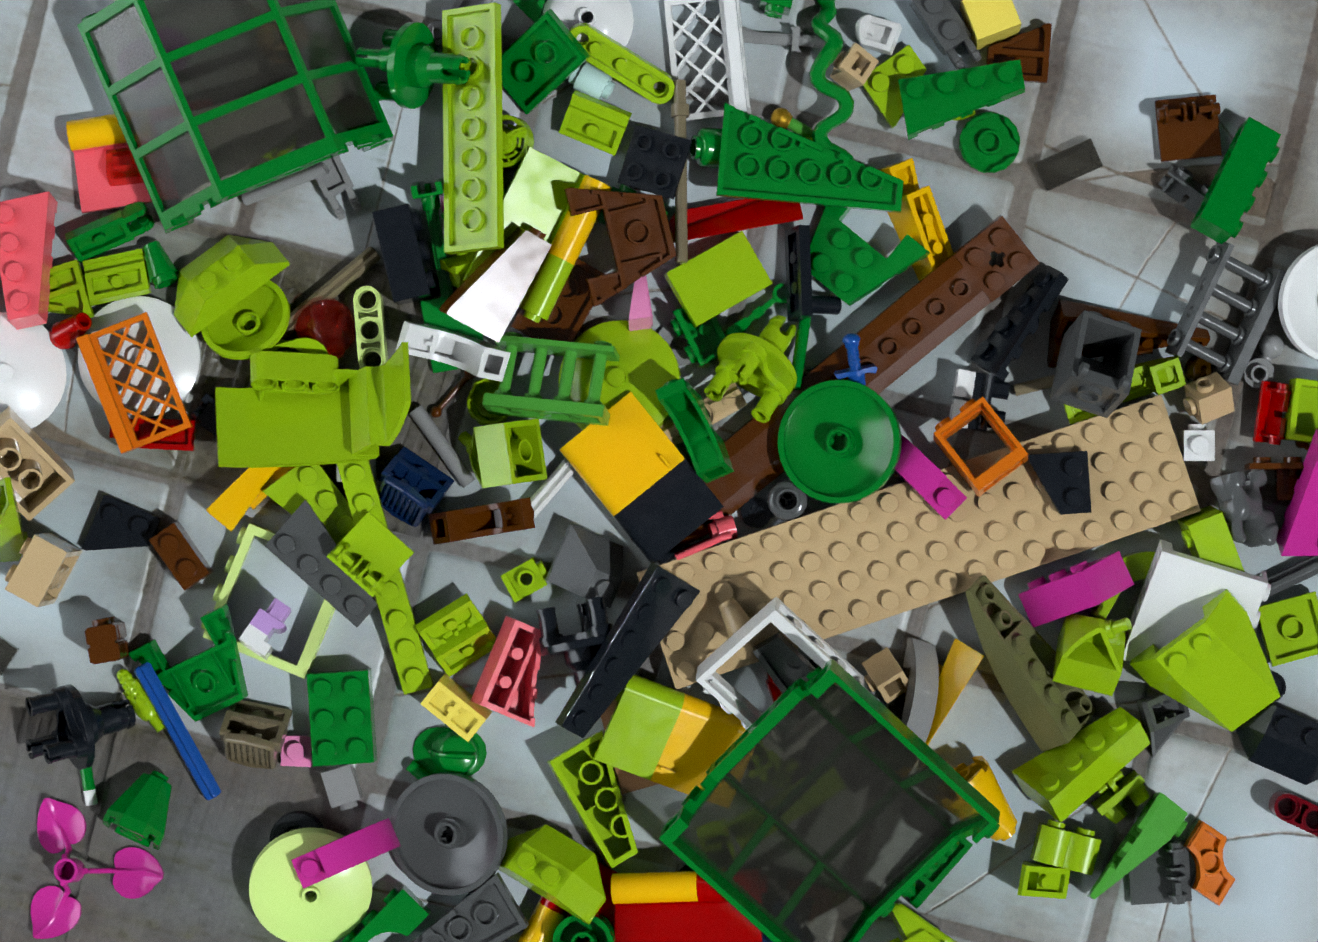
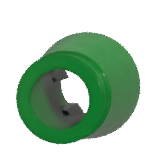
(159, 266)

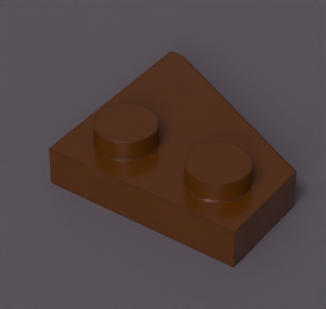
(1030, 48)

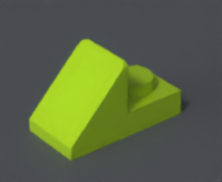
(1043, 881)

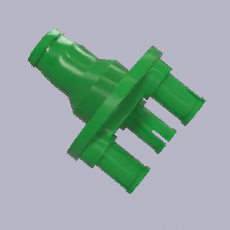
(412, 65)

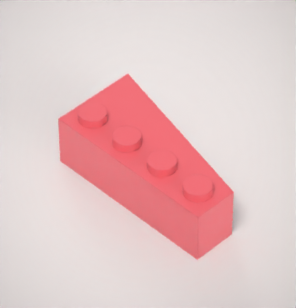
(26, 257)

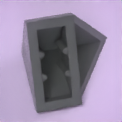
(1160, 718)

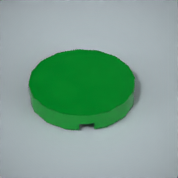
(989, 142)

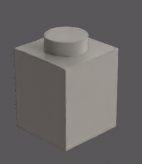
(342, 786)

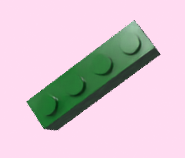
(1236, 180)

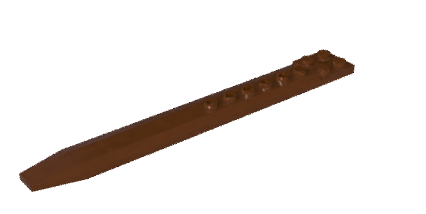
(891, 342)

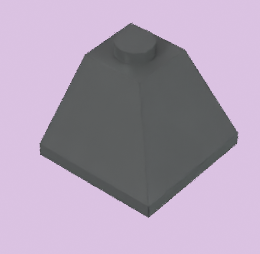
(588, 565)

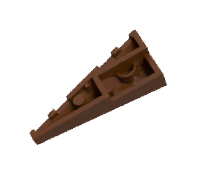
(1153, 333)

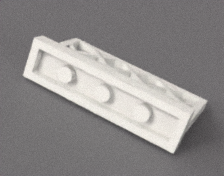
(733, 53)

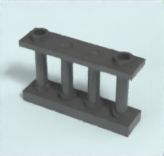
(1256, 312)

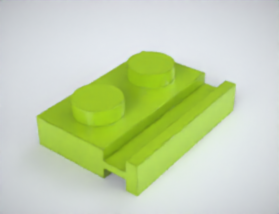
(595, 122)
(116, 277)

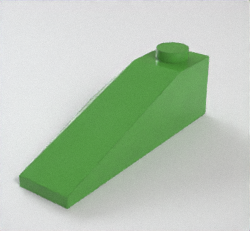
(1152, 829)

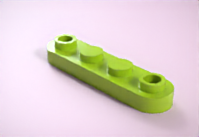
(624, 64)

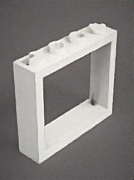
(790, 625)

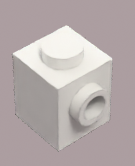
(1197, 443)

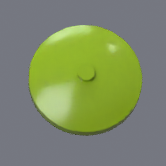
(643, 367)

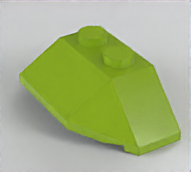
(223, 279)
(556, 870)

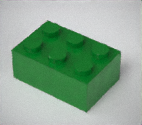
(341, 717)

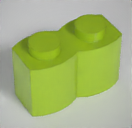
(1066, 847)

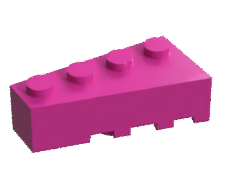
(1300, 525)

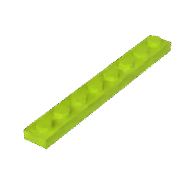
(393, 599)

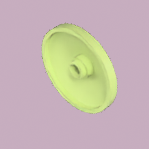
(291, 911)

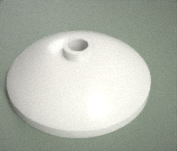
(609, 16)

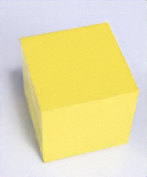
(990, 21)

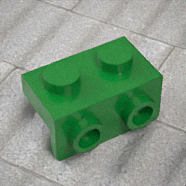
(702, 340)

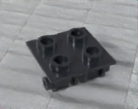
(654, 162)

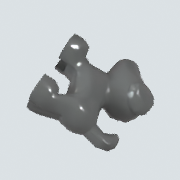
(1243, 510)

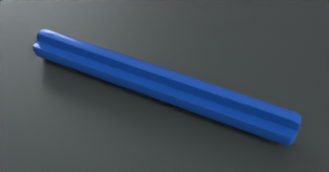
(177, 731)

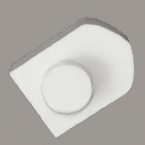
(877, 33)

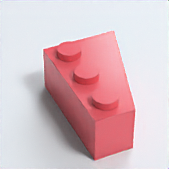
(511, 672)

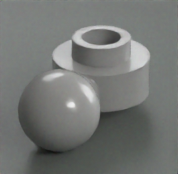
(1270, 347)

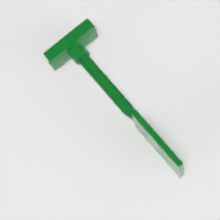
(430, 308)

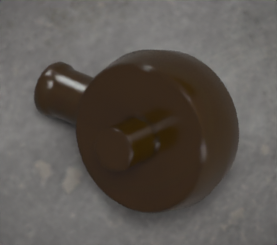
(1197, 368)

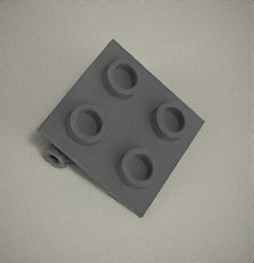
(1162, 876)

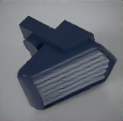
(411, 487)

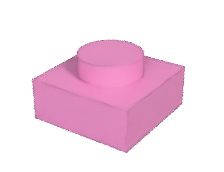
(296, 751)

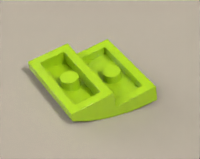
(457, 634)

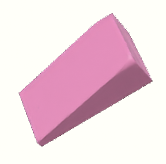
(640, 309)

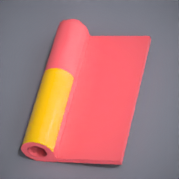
(89, 141)

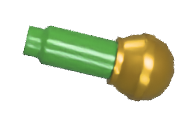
(782, 118)

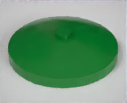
(839, 441)

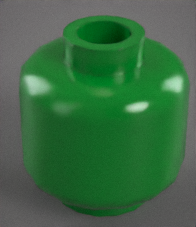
(706, 147)

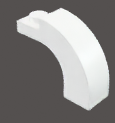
(455, 349)

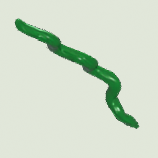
(830, 51)

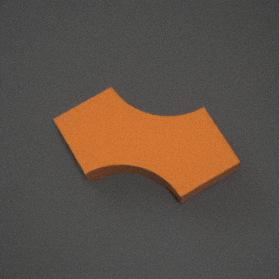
(1207, 851)

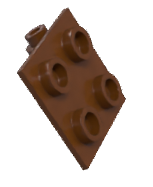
(1188, 127)

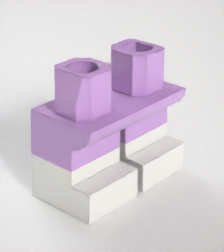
(264, 626)

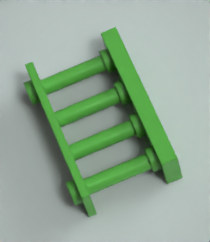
(562, 407)

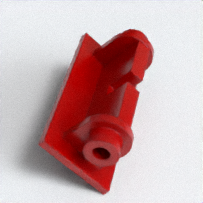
(1269, 420)

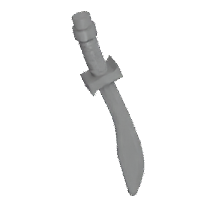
(794, 40)

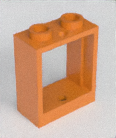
(998, 471)

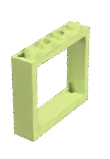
(223, 594)

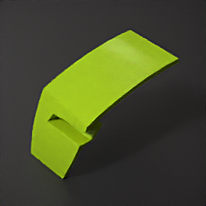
(311, 411)

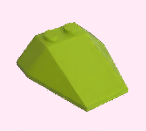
(1213, 666)

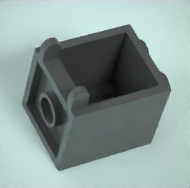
(1088, 382)

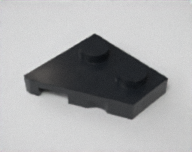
(1064, 479)
(120, 526)

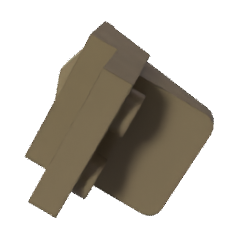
(254, 733)

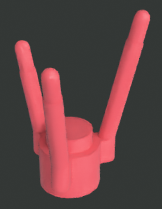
(720, 530)

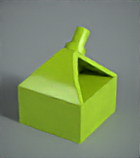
(506, 453)
(1090, 653)

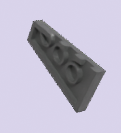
(304, 548)

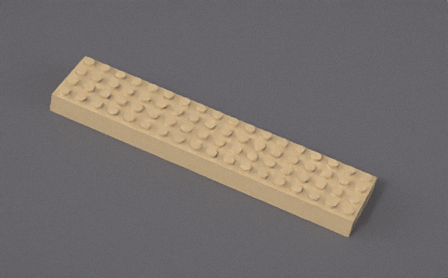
(899, 554)

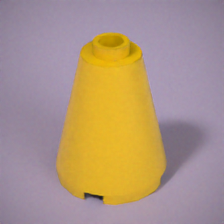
(984, 781)

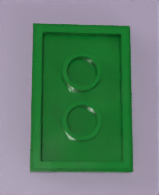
(540, 61)

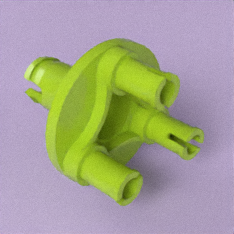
(757, 367)

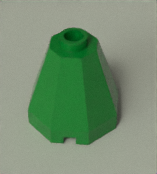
(142, 810)

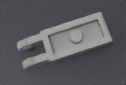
(335, 183)

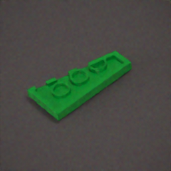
(943, 96)

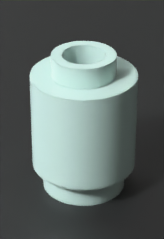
(592, 81)

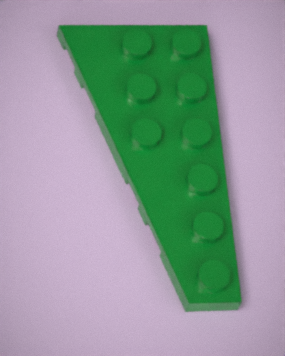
(785, 167)

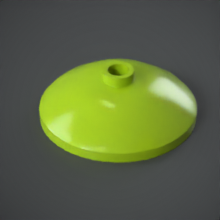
(265, 309)

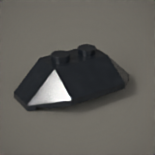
(1282, 743)

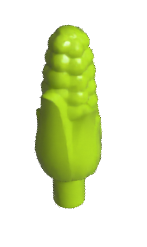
(139, 700)

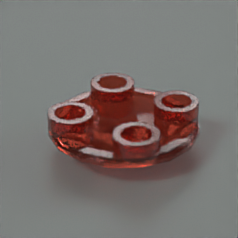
(329, 324)

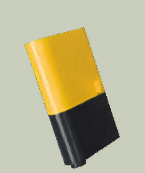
(642, 479)

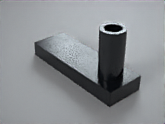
(800, 301)

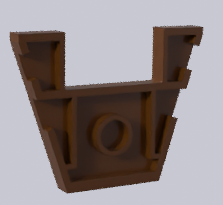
(636, 233)

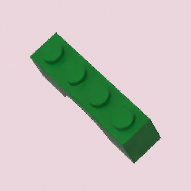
(399, 915)

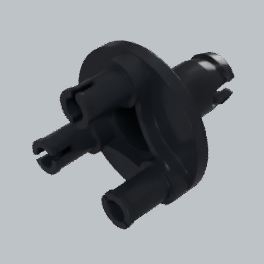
(577, 648)
(78, 725)

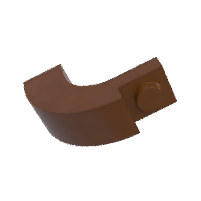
(482, 521)

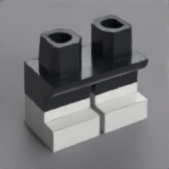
(977, 385)

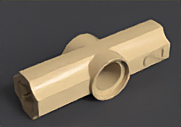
(730, 403)

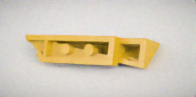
(919, 218)
(244, 493)
(953, 677)

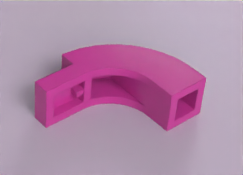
(928, 480)
(345, 853)

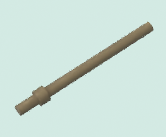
(680, 112)

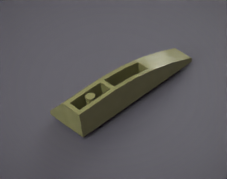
(1026, 668)

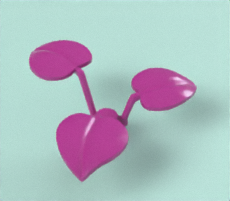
(52, 908)

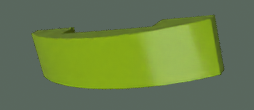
(1148, 377)

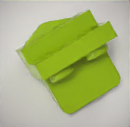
(914, 927)

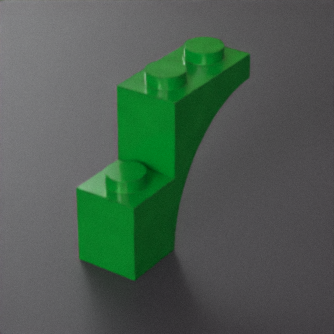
(694, 425)

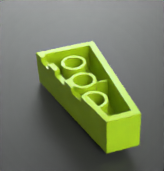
(1074, 771)

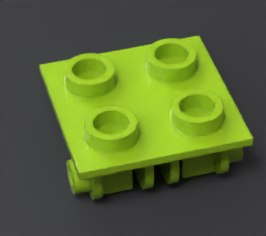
(370, 554)

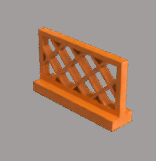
(108, 391)

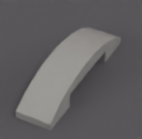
(922, 687)

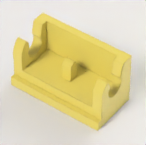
(453, 707)

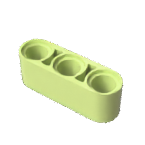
(364, 316)

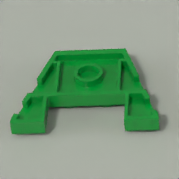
(850, 264)
(206, 679)

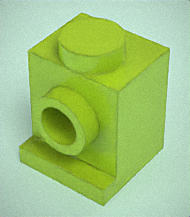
(513, 582)

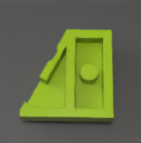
(883, 83)
(68, 290)

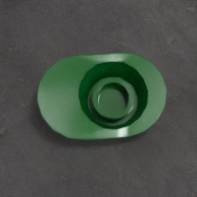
(445, 751)

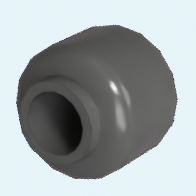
(786, 512)

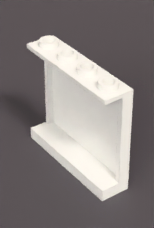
(1178, 590)

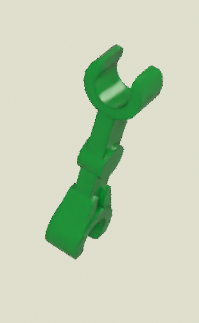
(743, 324)

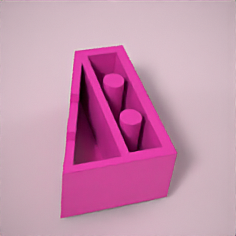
(1075, 590)

